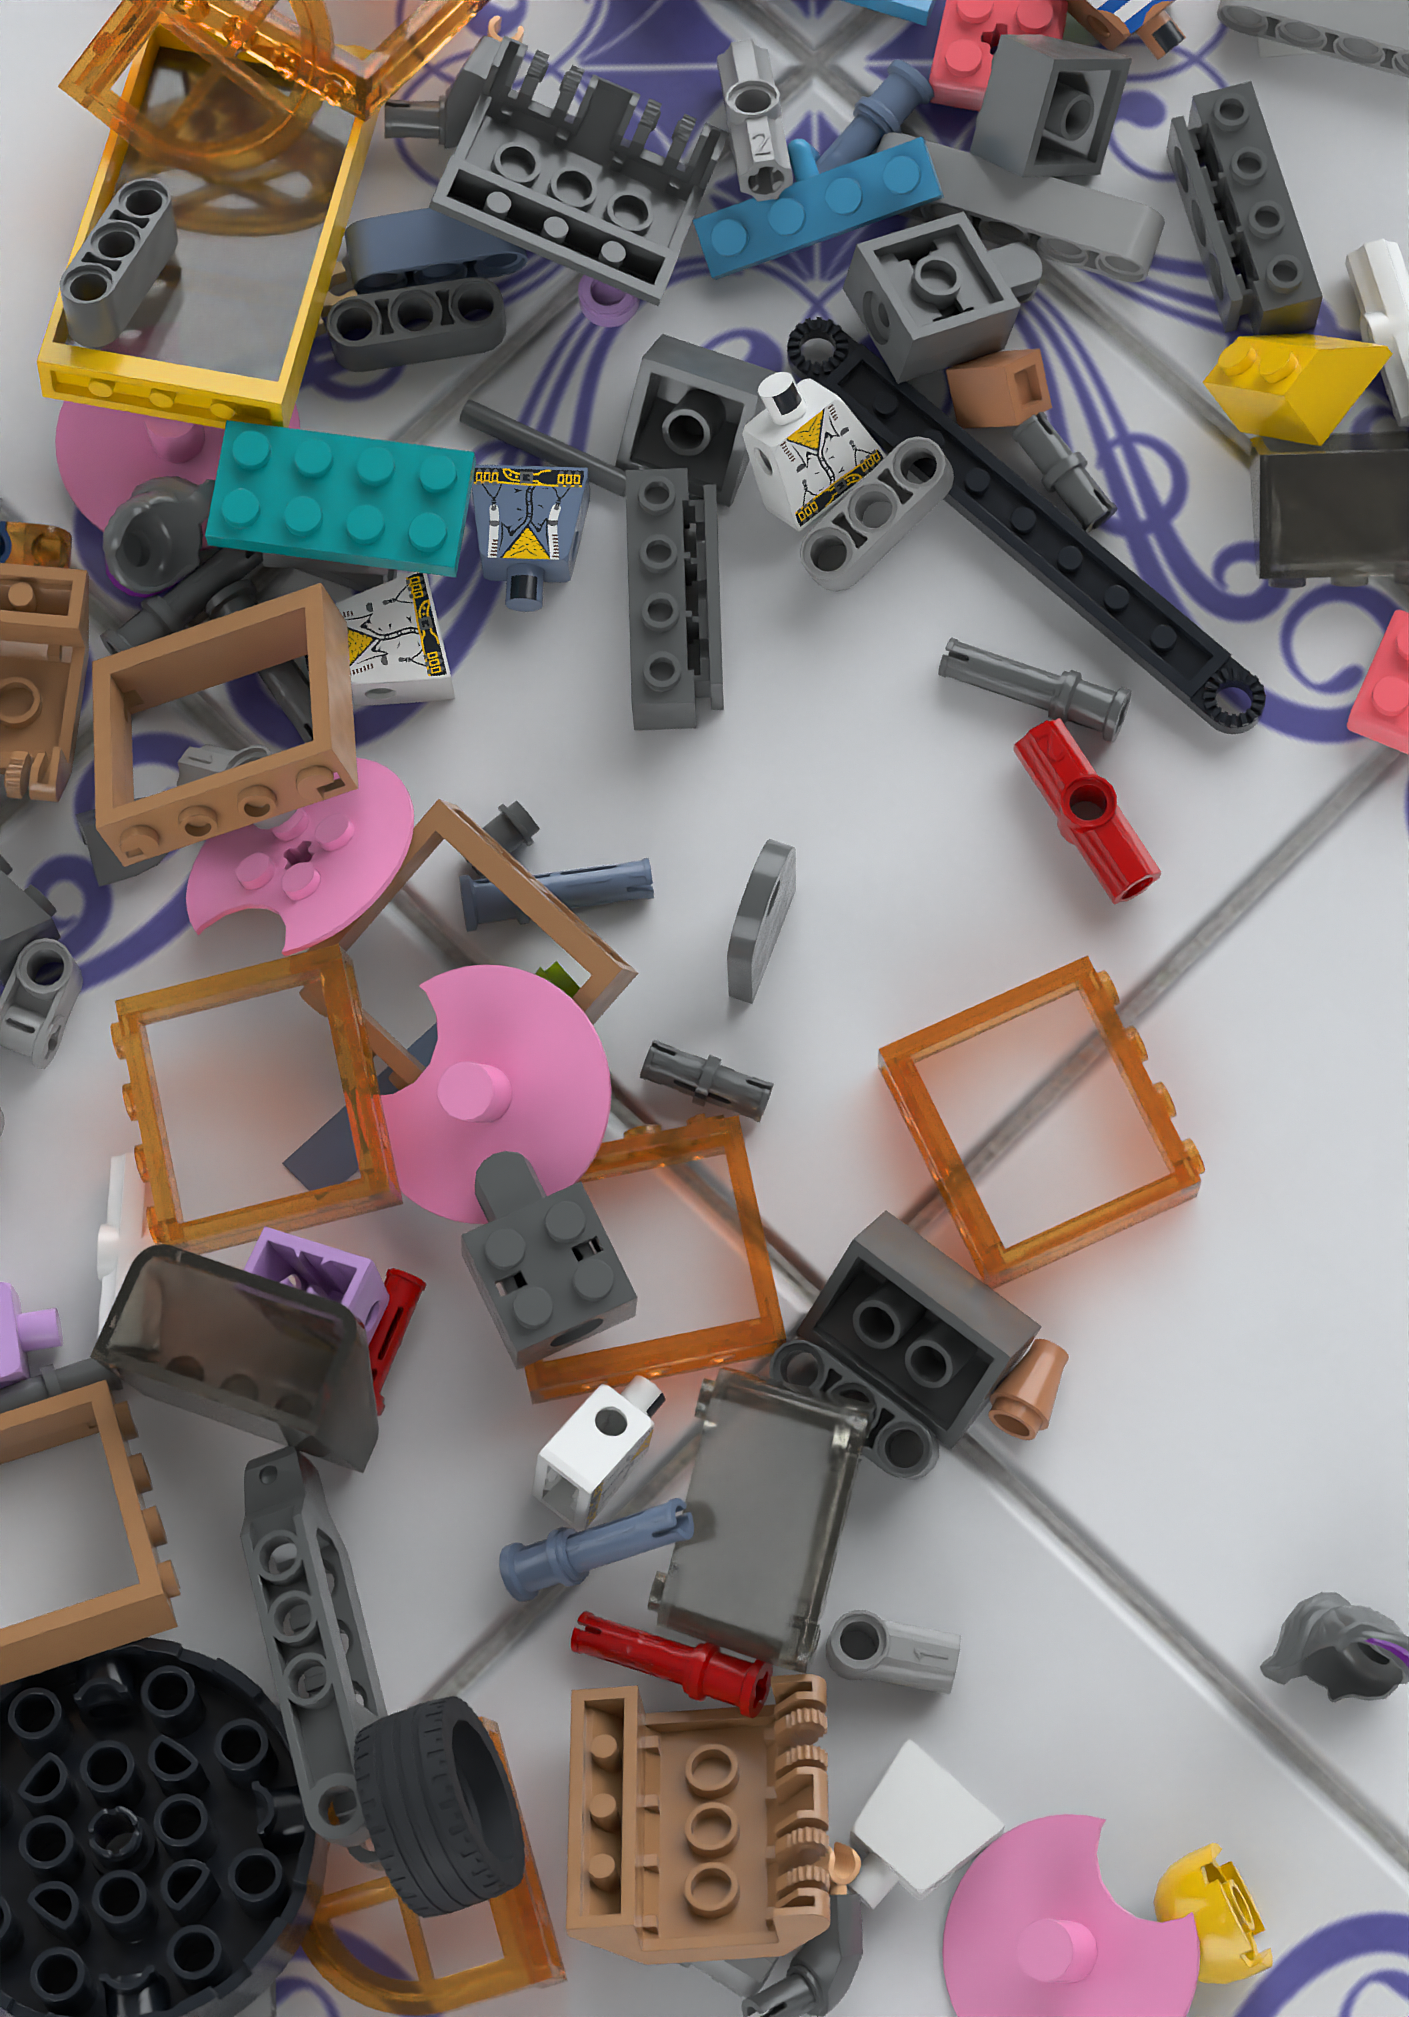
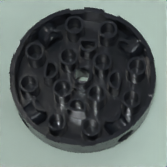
(219, 1850)

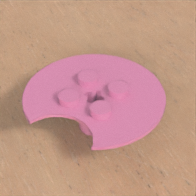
(113, 451)
(313, 868)
(507, 1074)
(1048, 1940)

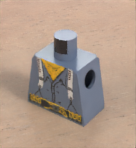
(529, 526)

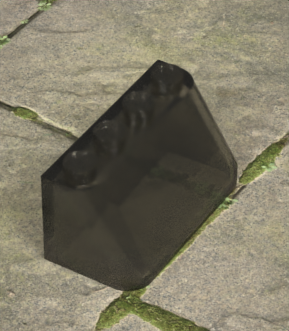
(1331, 508)
(244, 1353)

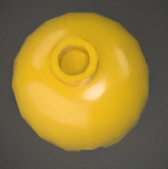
(1222, 1915)

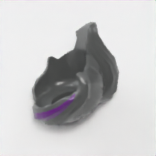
(156, 535)
(1341, 1649)

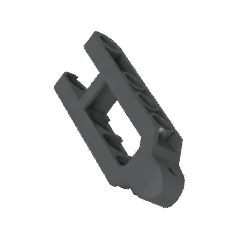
(292, 1523)

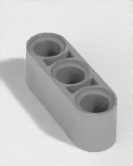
(884, 483)

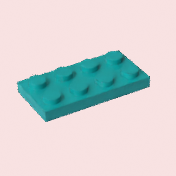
(341, 498)

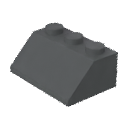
(918, 1327)

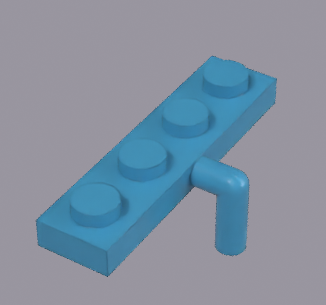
(818, 205)

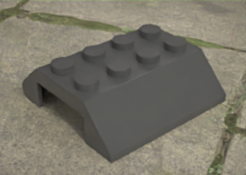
(573, 181)

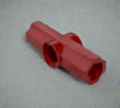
(1106, 842)

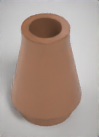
(1029, 1391)

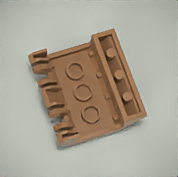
(41, 676)
(698, 1826)

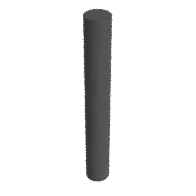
(542, 446)

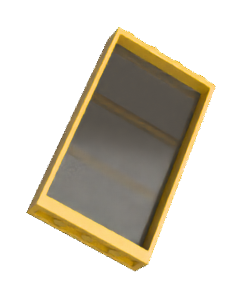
(252, 262)

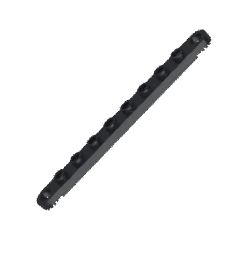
(1035, 531)

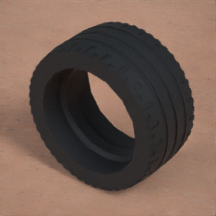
(439, 1807)

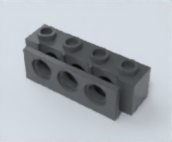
(1257, 213)
(657, 582)

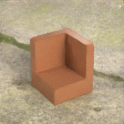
(999, 389)

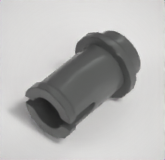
(511, 828)

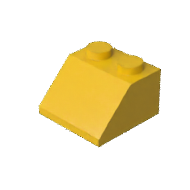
(1293, 383)

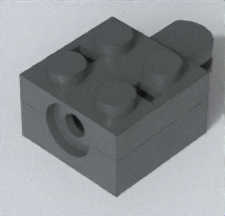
(938, 294)
(549, 1259)

